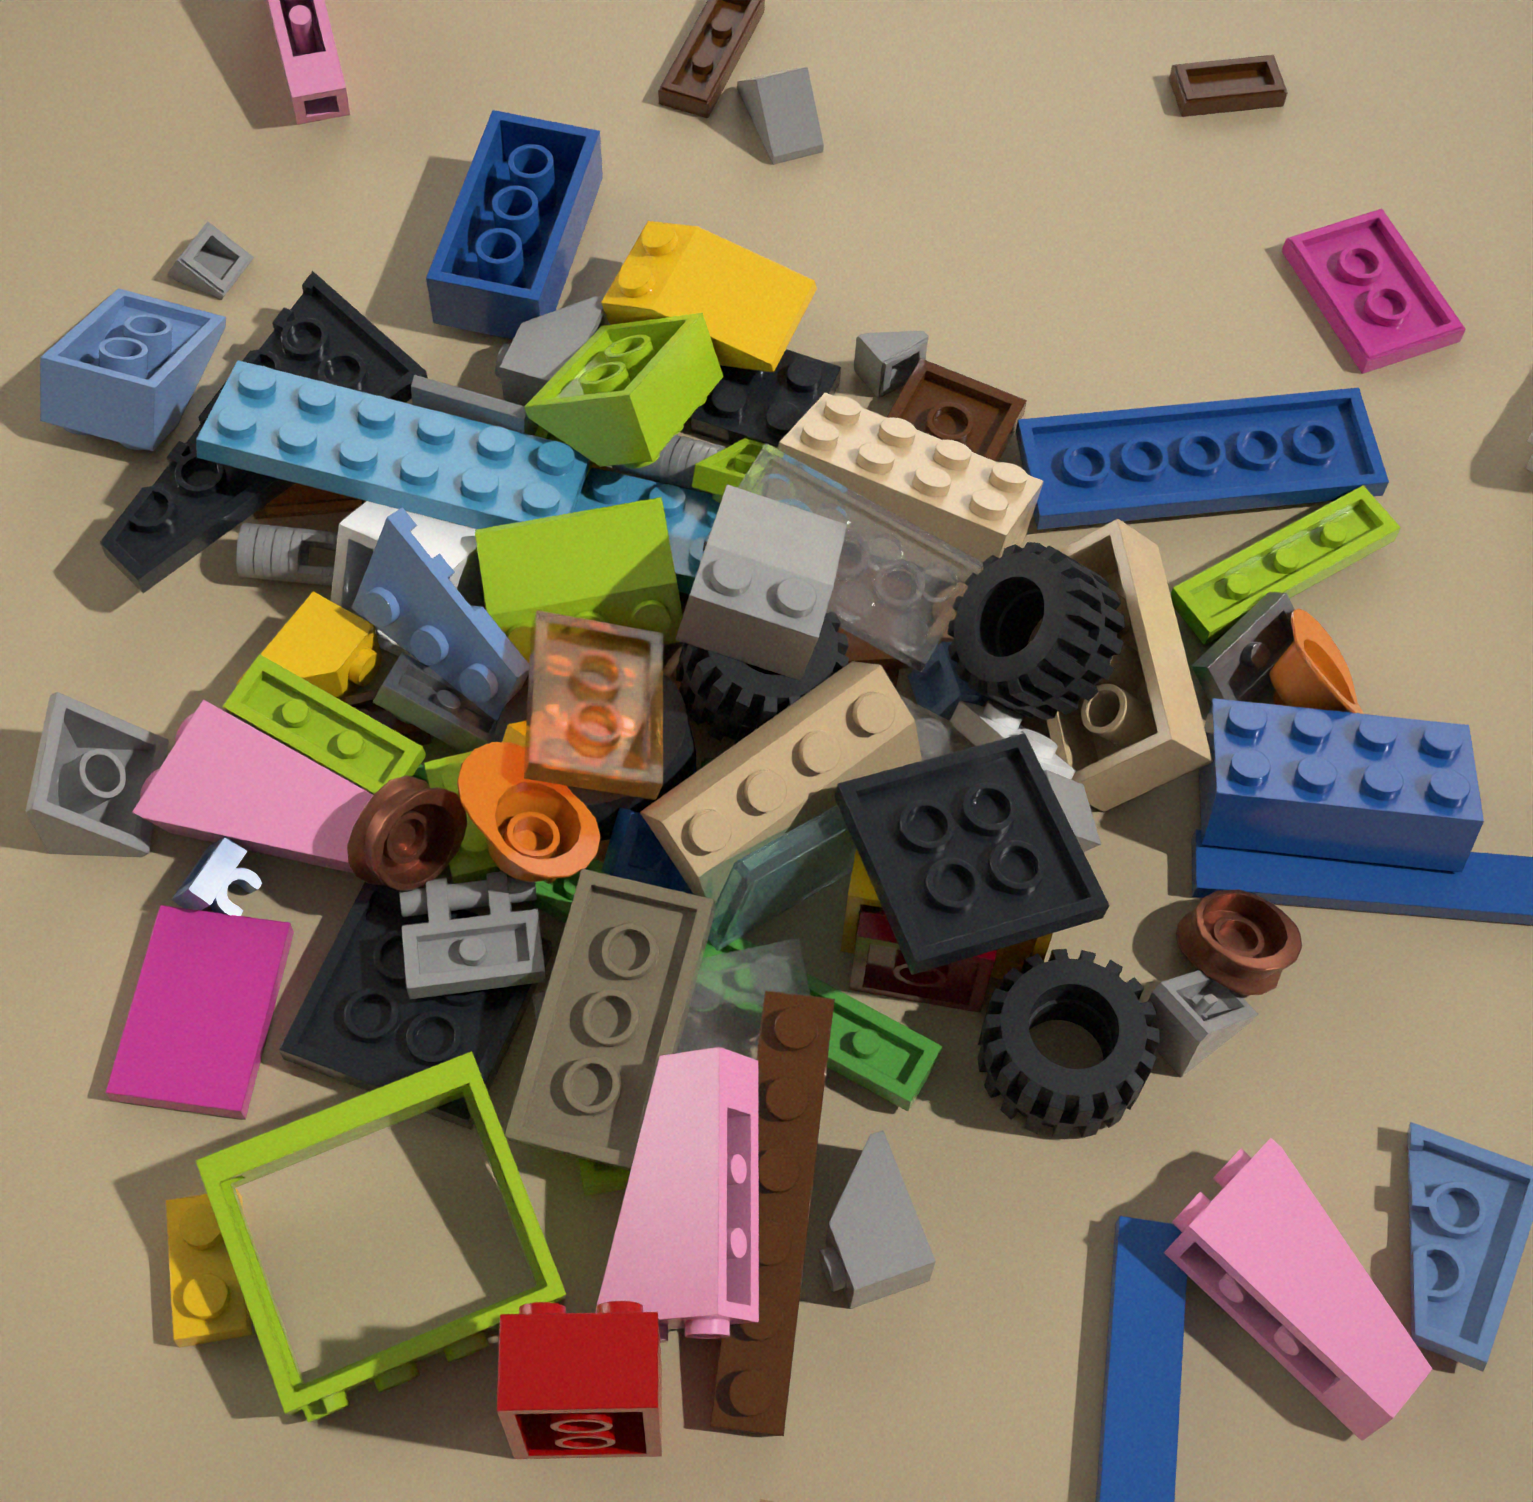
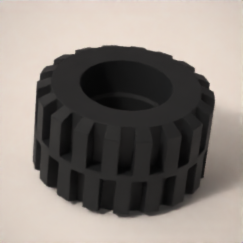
(1067, 651)
(741, 699)
(1078, 994)

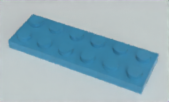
(388, 451)

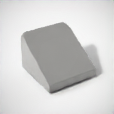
(211, 262)
(888, 358)

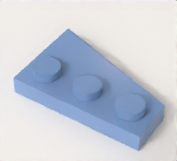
(428, 617)
(1465, 1241)

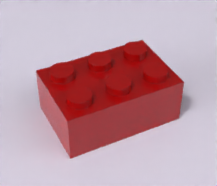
(580, 1381)

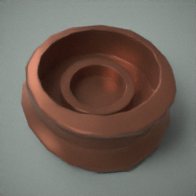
(406, 834)
(1239, 940)

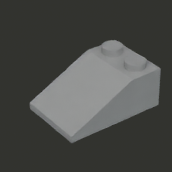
(763, 583)

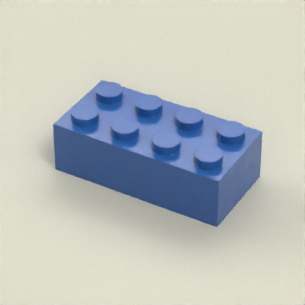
(515, 224)
(1339, 785)

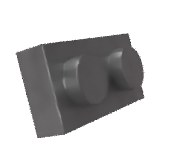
(1243, 657)
(432, 704)

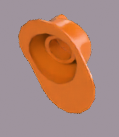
(1313, 670)
(529, 825)

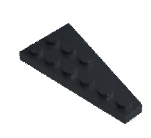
(203, 499)

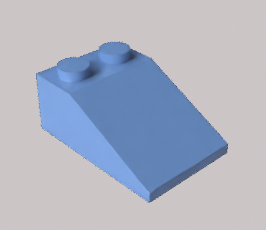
(128, 369)

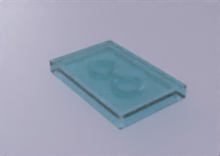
(782, 875)

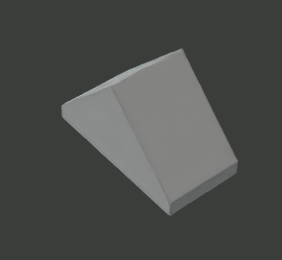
(783, 113)
(1196, 1018)

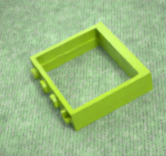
(330, 1129)

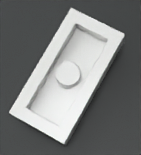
(998, 722)

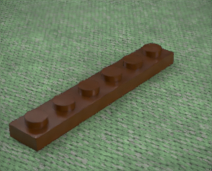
(791, 1083)

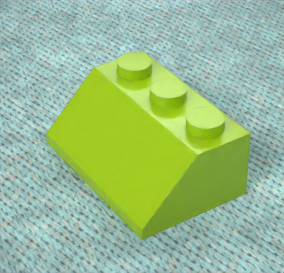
(629, 389)
(584, 565)

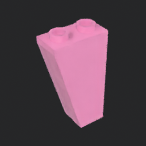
(309, 59)
(253, 790)
(693, 1199)
(1299, 1289)

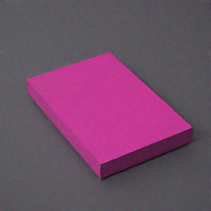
(1373, 290)
(201, 1012)

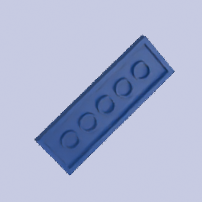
(1200, 457)

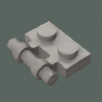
(476, 950)

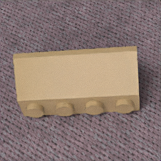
(783, 774)

